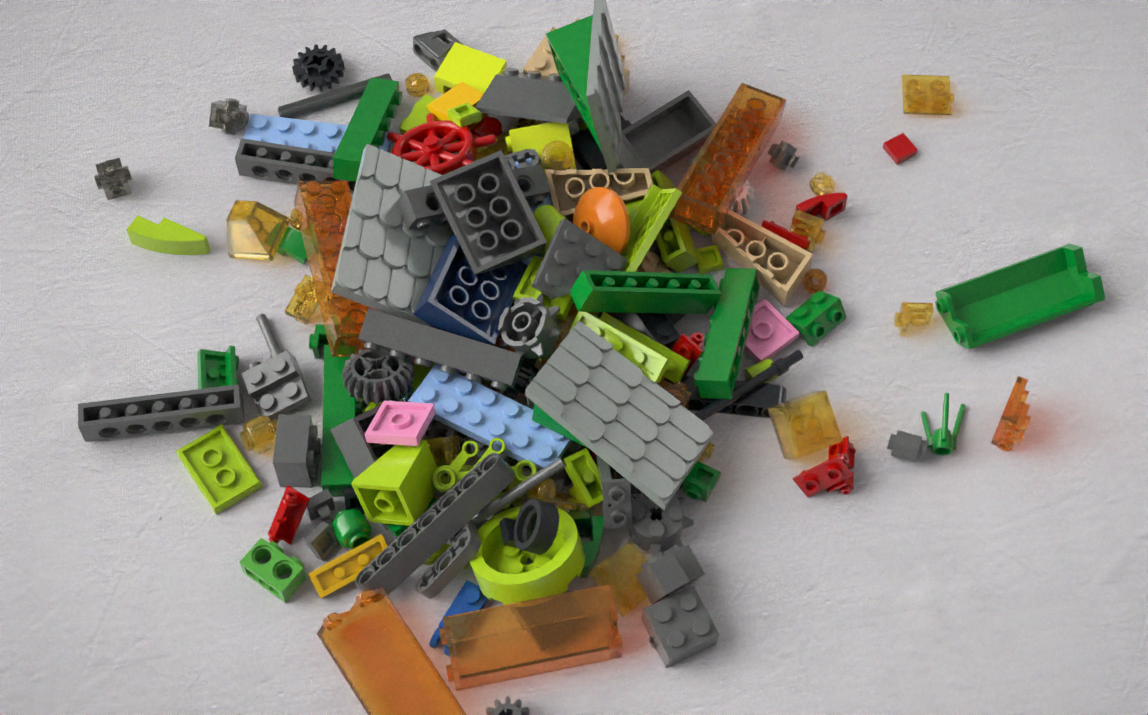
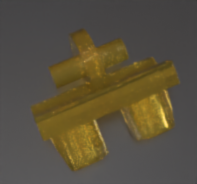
(304, 301)

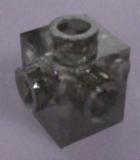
(228, 116)
(113, 178)

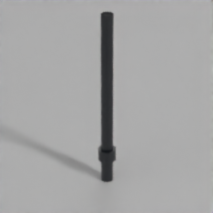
(777, 368)

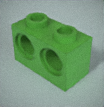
(269, 573)

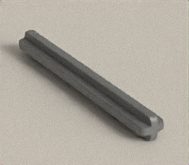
(326, 99)

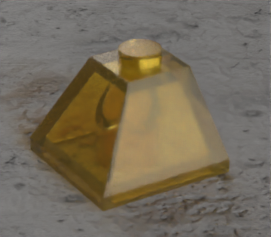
(254, 230)

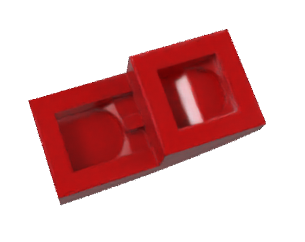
(824, 205)

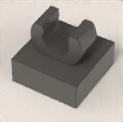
(321, 507)
(322, 541)

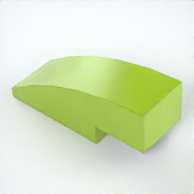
(167, 237)

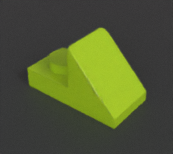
(584, 477)

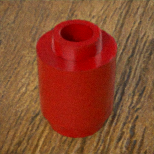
(486, 127)

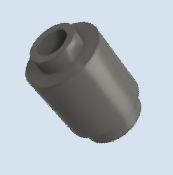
(907, 446)

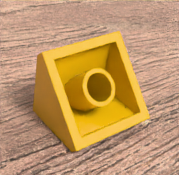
(458, 95)

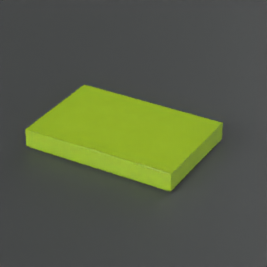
(219, 469)

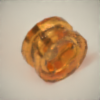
(815, 274)

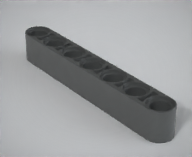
(437, 525)

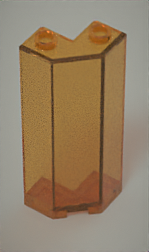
(532, 637)
(385, 660)

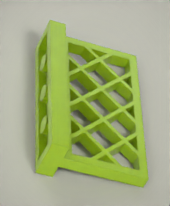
(647, 223)

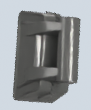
(433, 47)

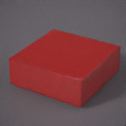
(899, 148)

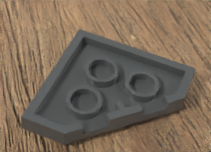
(569, 255)

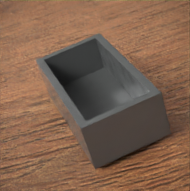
(666, 134)

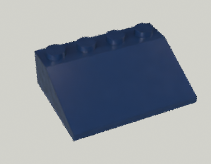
(464, 301)

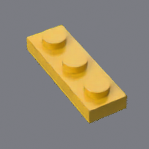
(346, 566)

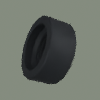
(536, 526)

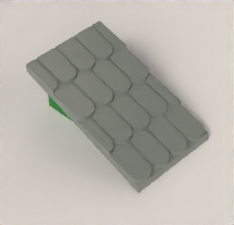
(594, 76)
(380, 257)
(618, 414)

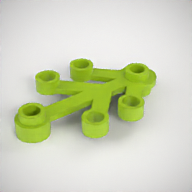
(454, 468)

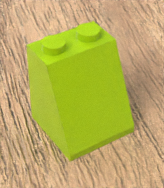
(397, 485)

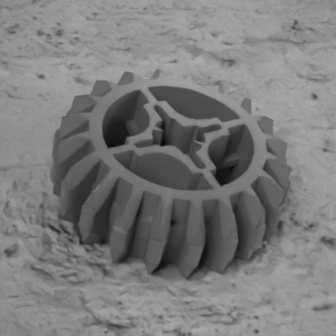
(377, 376)

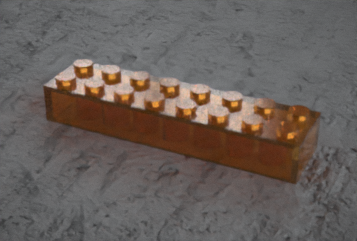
(727, 158)
(322, 217)

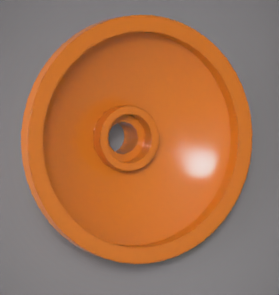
(604, 217)

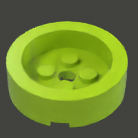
(502, 569)

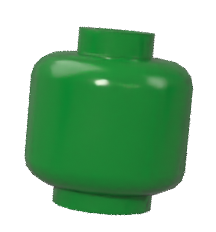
(351, 528)

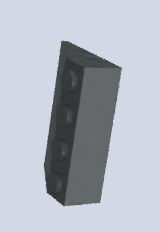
(529, 97)
(489, 214)

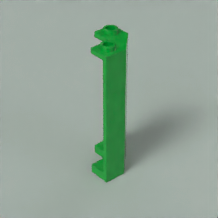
(1018, 296)

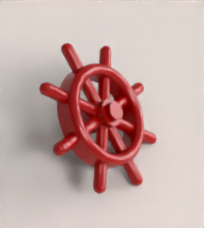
(437, 152)

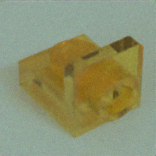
(809, 226)
(912, 313)

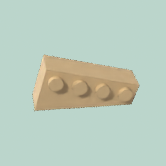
(570, 184)
(778, 262)

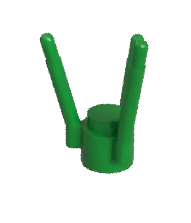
(942, 440)

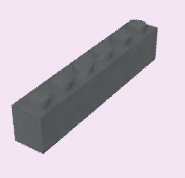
(440, 348)

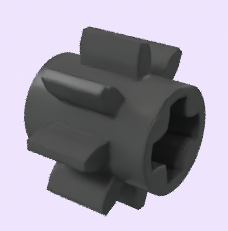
(783, 155)

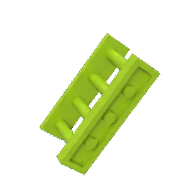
(638, 348)

